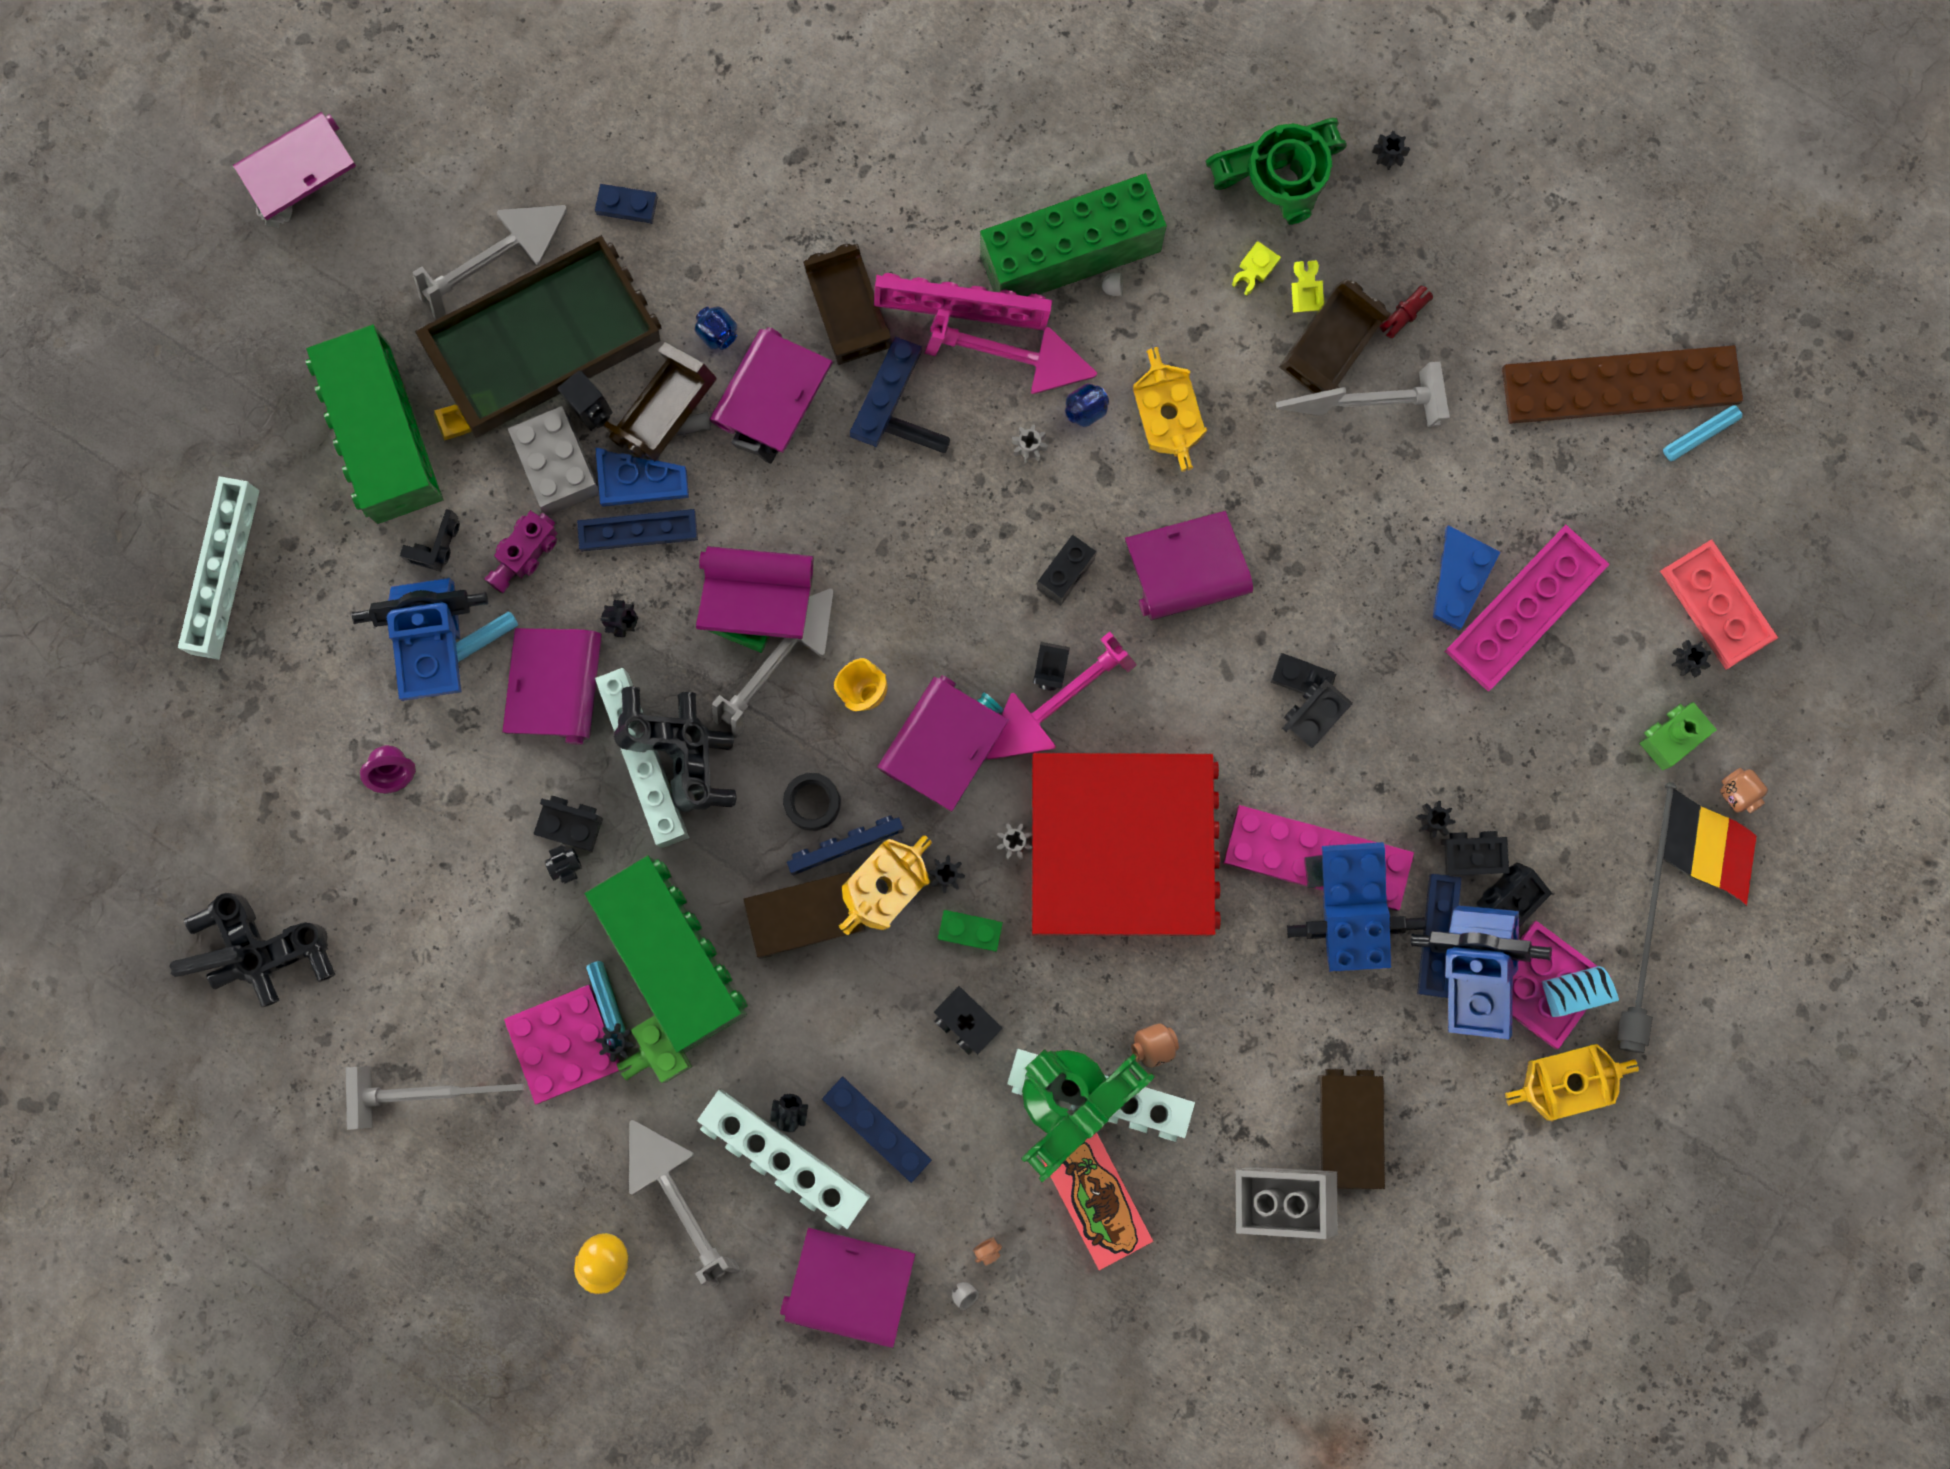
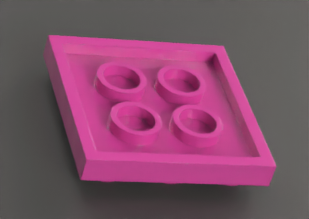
(1529, 998)
(560, 1044)

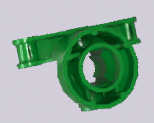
(1303, 147)
(1102, 1096)

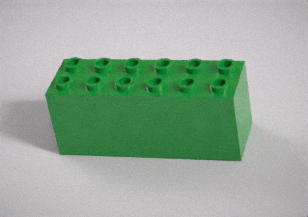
(1074, 238)
(373, 425)
(667, 953)

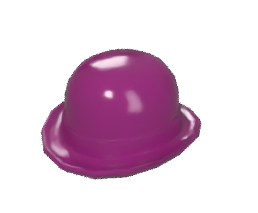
(387, 770)

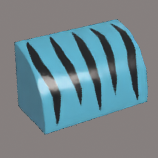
(1579, 991)

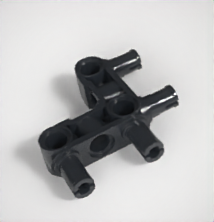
(668, 735)
(272, 953)

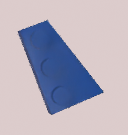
(637, 480)
(1462, 576)

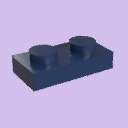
(626, 203)

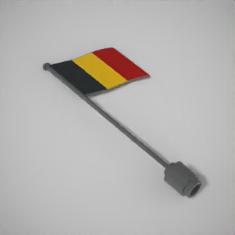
(1703, 848)

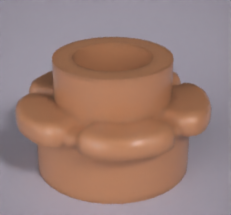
(987, 1251)

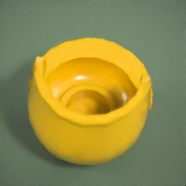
(861, 685)
(601, 1263)

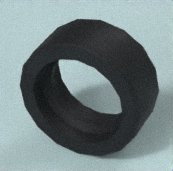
(814, 779)

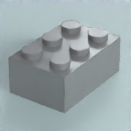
(554, 461)
(1286, 1202)

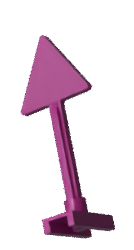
(1055, 363)
(1023, 731)

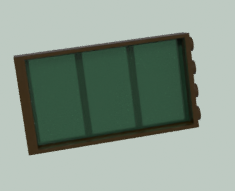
(537, 332)

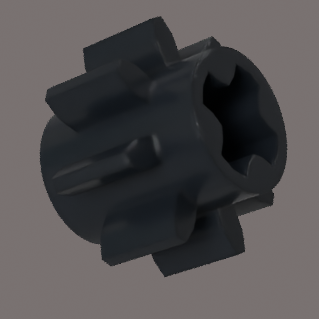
(1390, 150)
(619, 618)
(1690, 650)
(1442, 823)
(563, 864)
(952, 880)
(610, 1048)
(789, 1112)

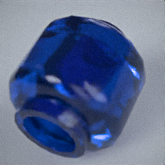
(716, 327)
(1086, 405)

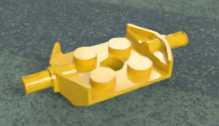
(1169, 387)
(905, 876)
(1548, 1088)

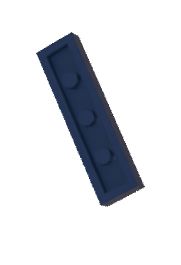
(885, 391)
(637, 530)
(833, 849)
(1442, 899)
(877, 1129)

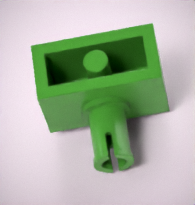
(1677, 736)
(655, 1053)

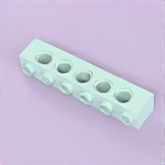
(218, 568)
(645, 769)
(724, 1106)
(1177, 1109)

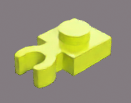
(1256, 265)
(1307, 293)

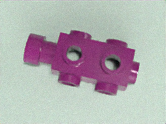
(529, 547)

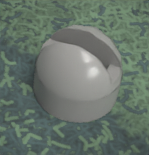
(1113, 284)
(965, 1295)

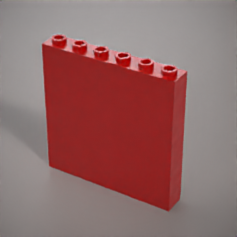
(1124, 844)

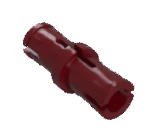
(1406, 311)

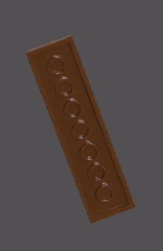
(1622, 384)

